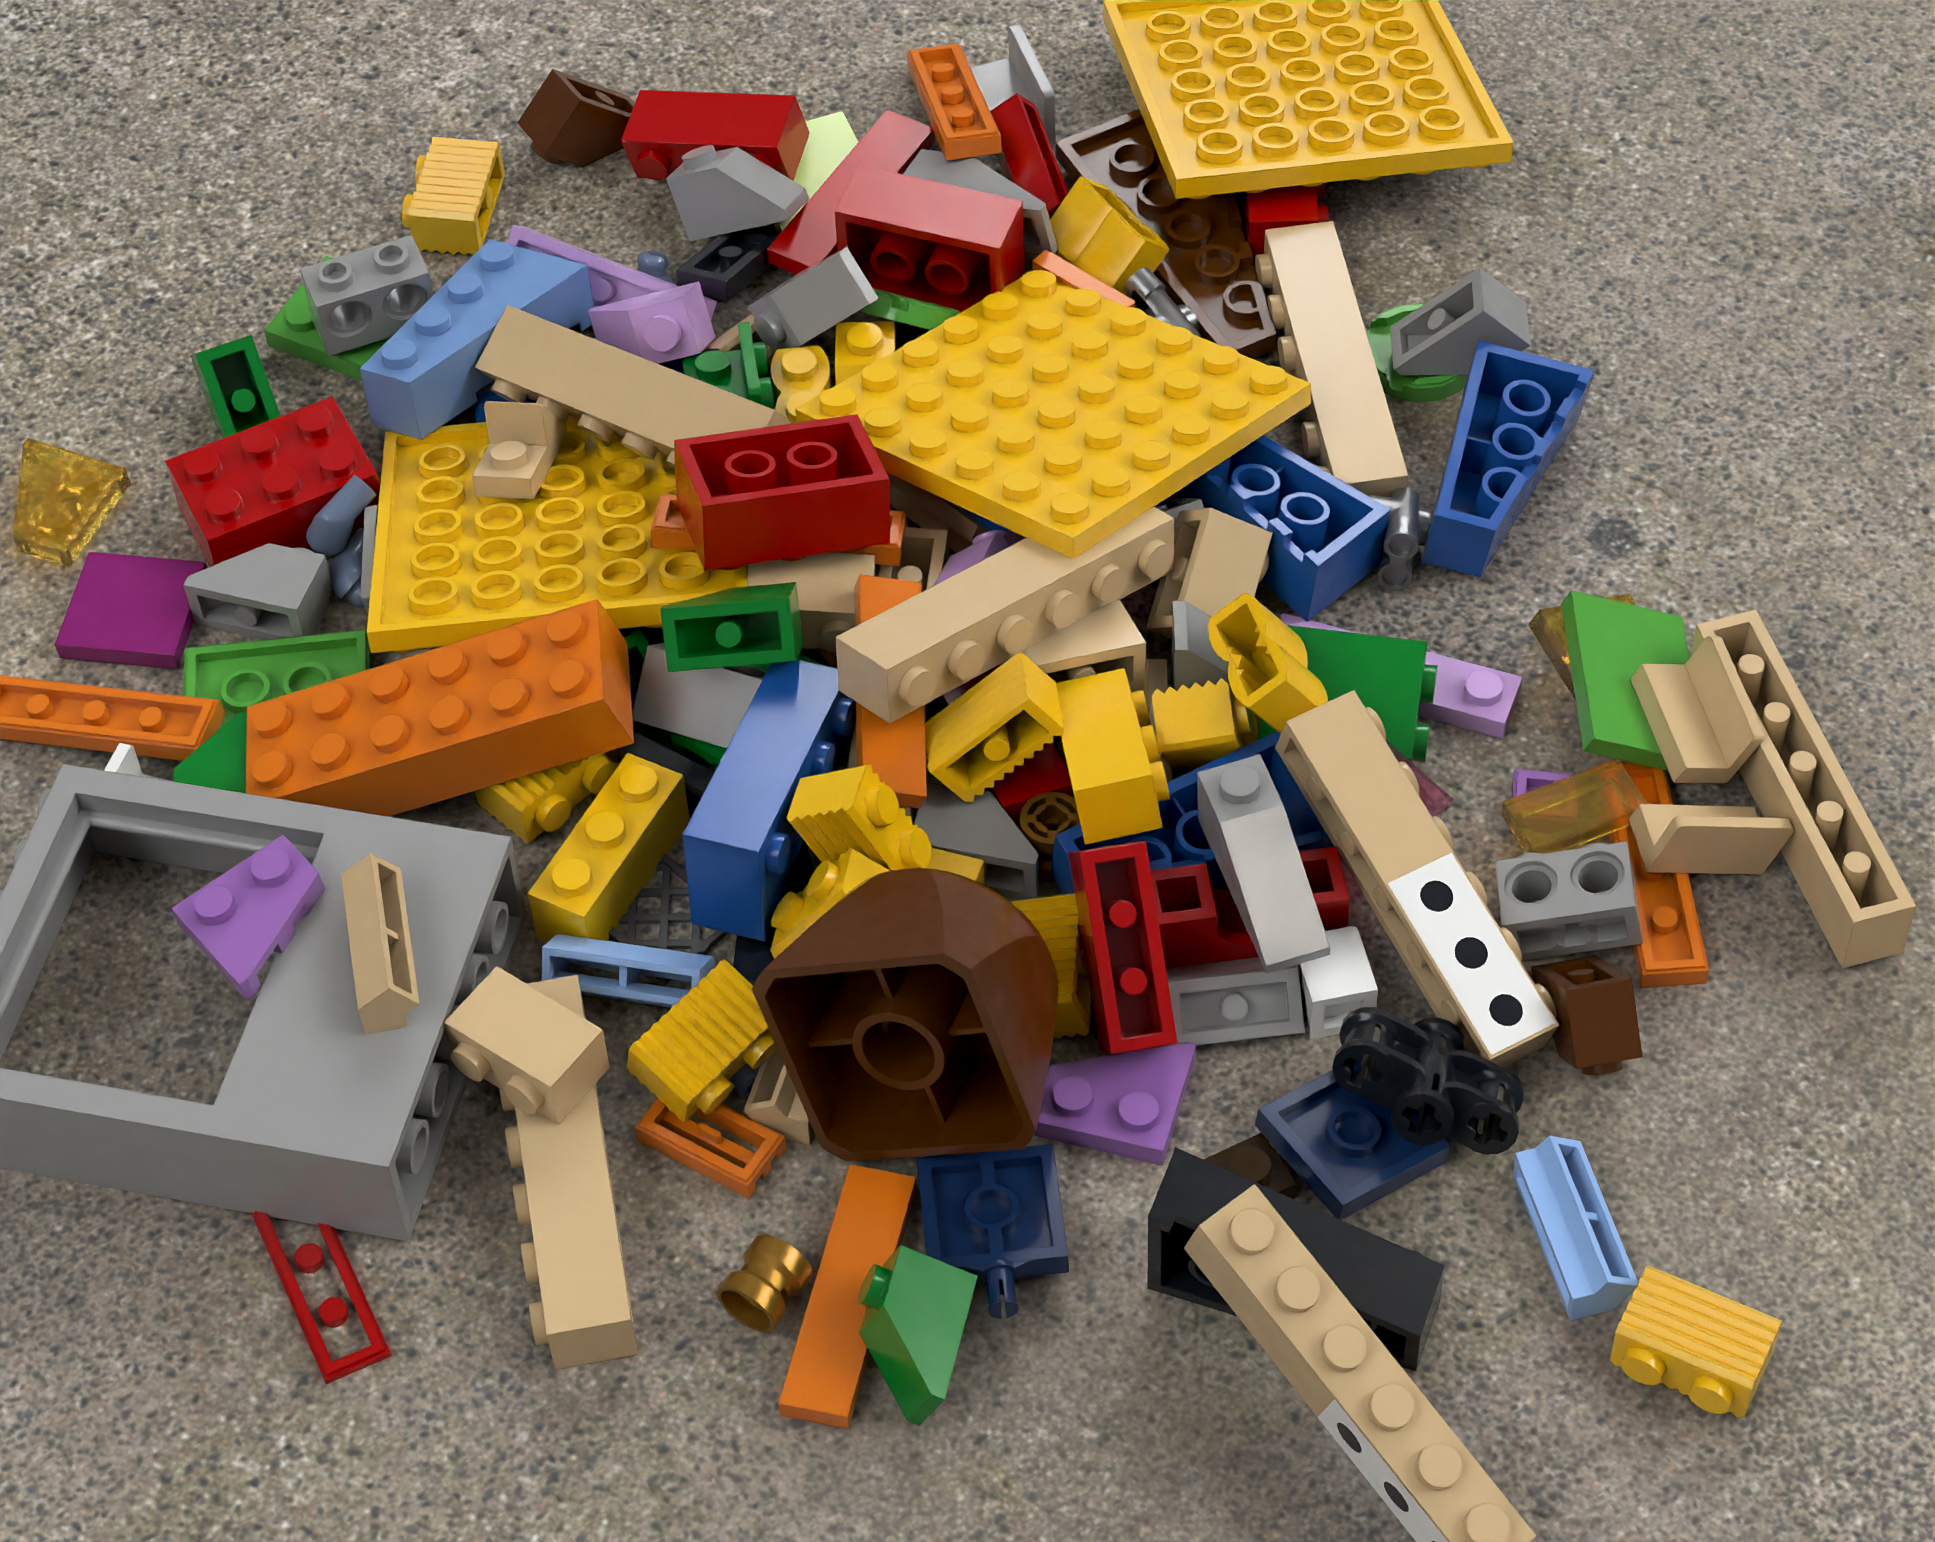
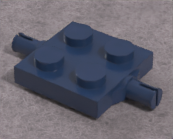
(995, 1217)

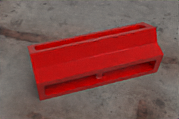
(1027, 153)

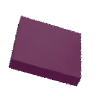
(129, 611)

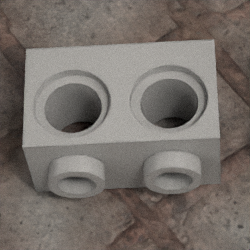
(366, 293)
(1570, 911)

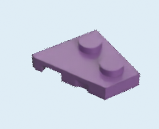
(251, 911)
(1118, 1101)

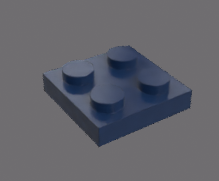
(1344, 1144)

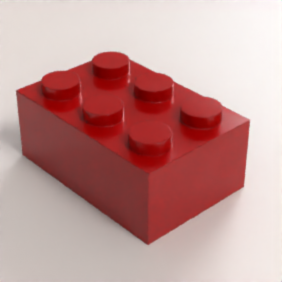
(930, 237)
(269, 481)
(782, 492)

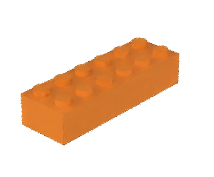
(448, 718)

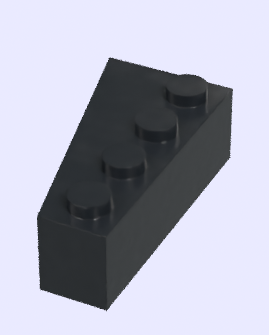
(1384, 1282)

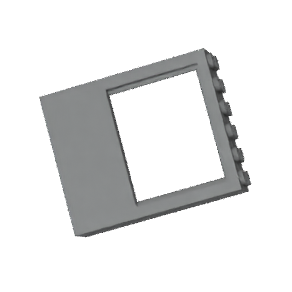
(311, 1107)

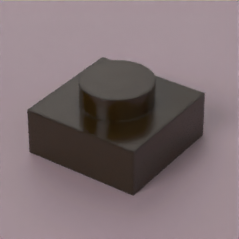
(1257, 1162)

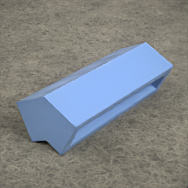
(630, 962)
(1574, 1227)

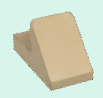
(520, 449)

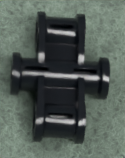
(1410, 1074)

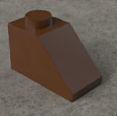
(575, 120)
(1593, 1013)

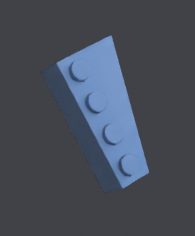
(430, 362)

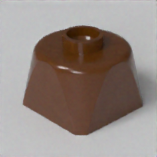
(915, 1018)

